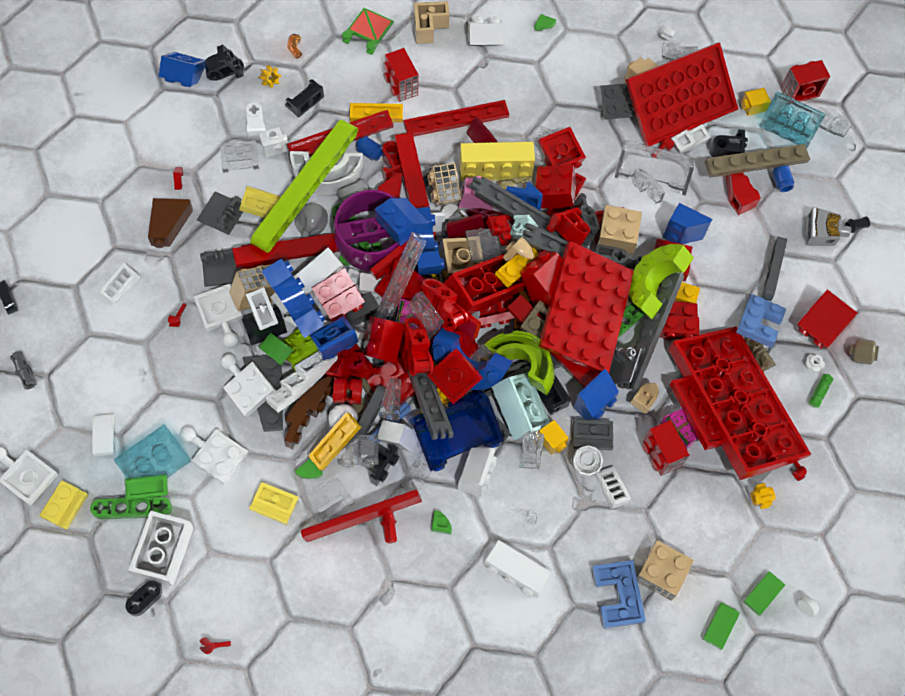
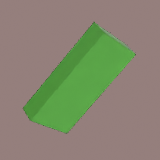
(275, 348)
(145, 486)
(764, 593)
(721, 626)

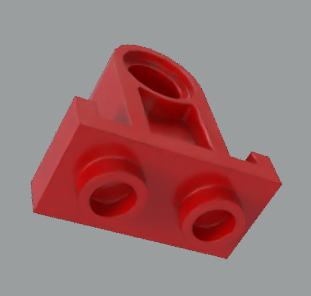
(390, 160)
(569, 225)

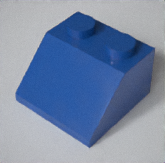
(181, 68)
(400, 219)
(686, 225)
(334, 338)
(596, 397)

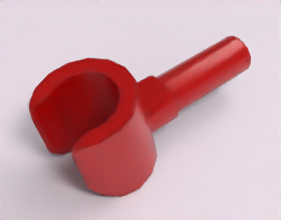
(668, 144)
(175, 321)
(800, 471)
(210, 646)

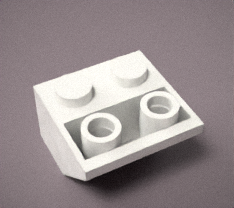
(485, 31)
(476, 470)

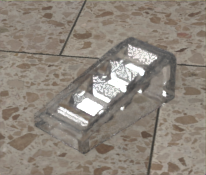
(391, 401)

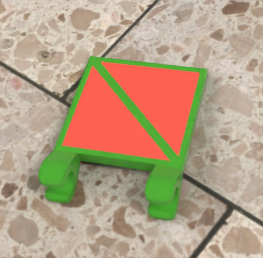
(369, 27)

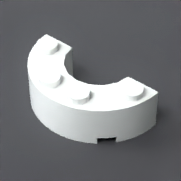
(340, 176)

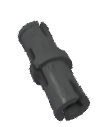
(23, 370)

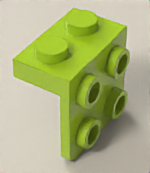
(301, 347)

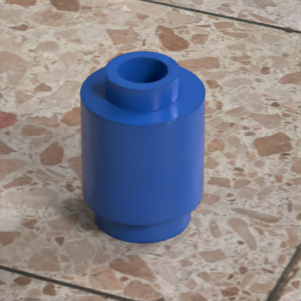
(369, 148)
(783, 178)

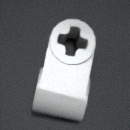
(254, 120)

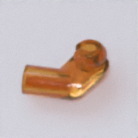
(293, 40)

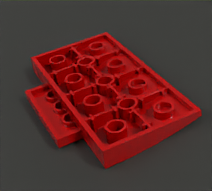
(734, 403)

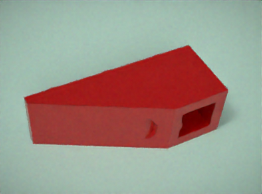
(741, 193)

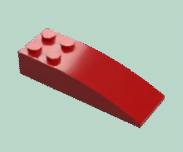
(480, 287)

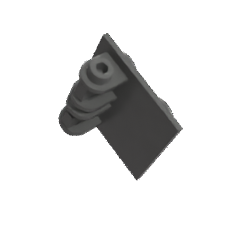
(616, 102)
(221, 212)
(218, 267)
(624, 364)

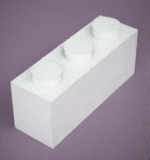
(517, 569)

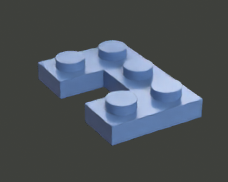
(754, 312)
(630, 609)

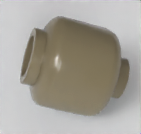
(864, 351)

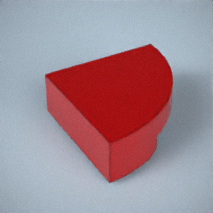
(177, 173)

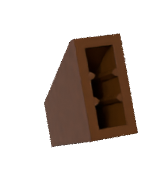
(167, 220)

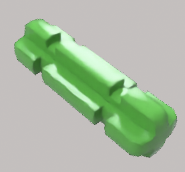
(821, 390)

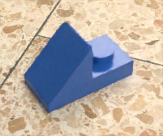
(529, 195)

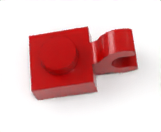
(500, 227)

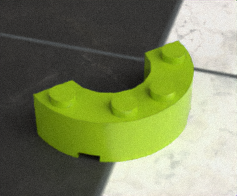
(652, 271)
(525, 346)

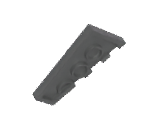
(272, 370)

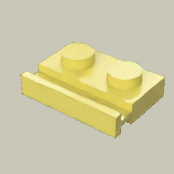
(258, 202)
(274, 503)
(63, 505)

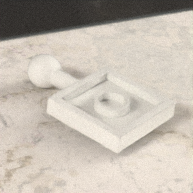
(219, 310)
(248, 386)
(217, 455)
(26, 476)

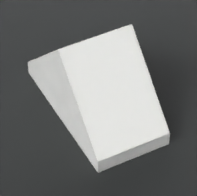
(261, 308)
(398, 435)

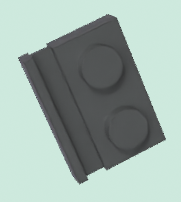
(593, 433)

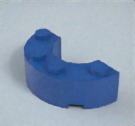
(429, 260)
(293, 297)
(490, 370)

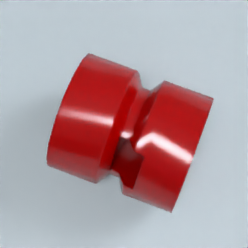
(340, 391)

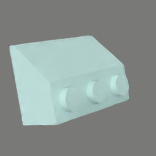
(520, 405)

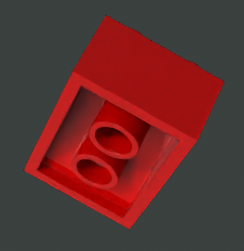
(382, 339)

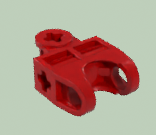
(443, 301)
(415, 348)
(350, 363)

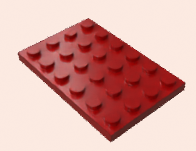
(682, 94)
(586, 308)

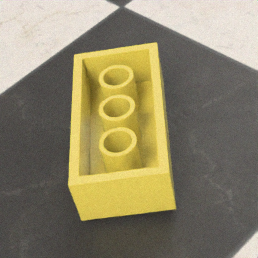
(496, 160)

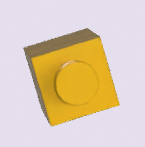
(755, 101)
(554, 437)

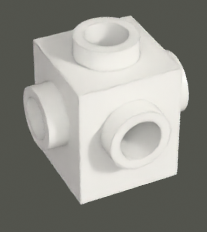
(273, 142)

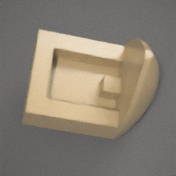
(521, 247)
(645, 397)

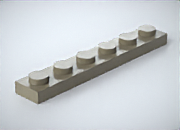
(757, 160)

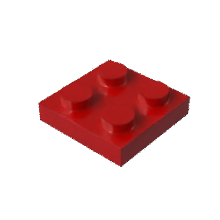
(455, 376)

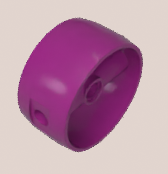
(358, 231)

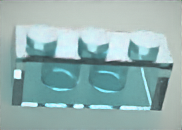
(792, 119)
(153, 455)

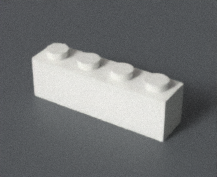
(315, 272)

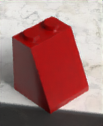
(541, 276)
(826, 320)

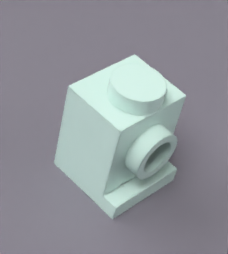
(519, 226)

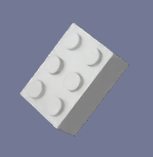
(161, 548)

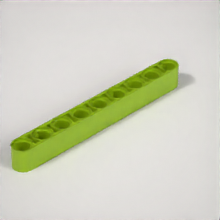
(304, 186)

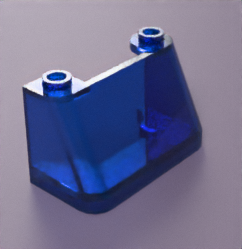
(472, 426)

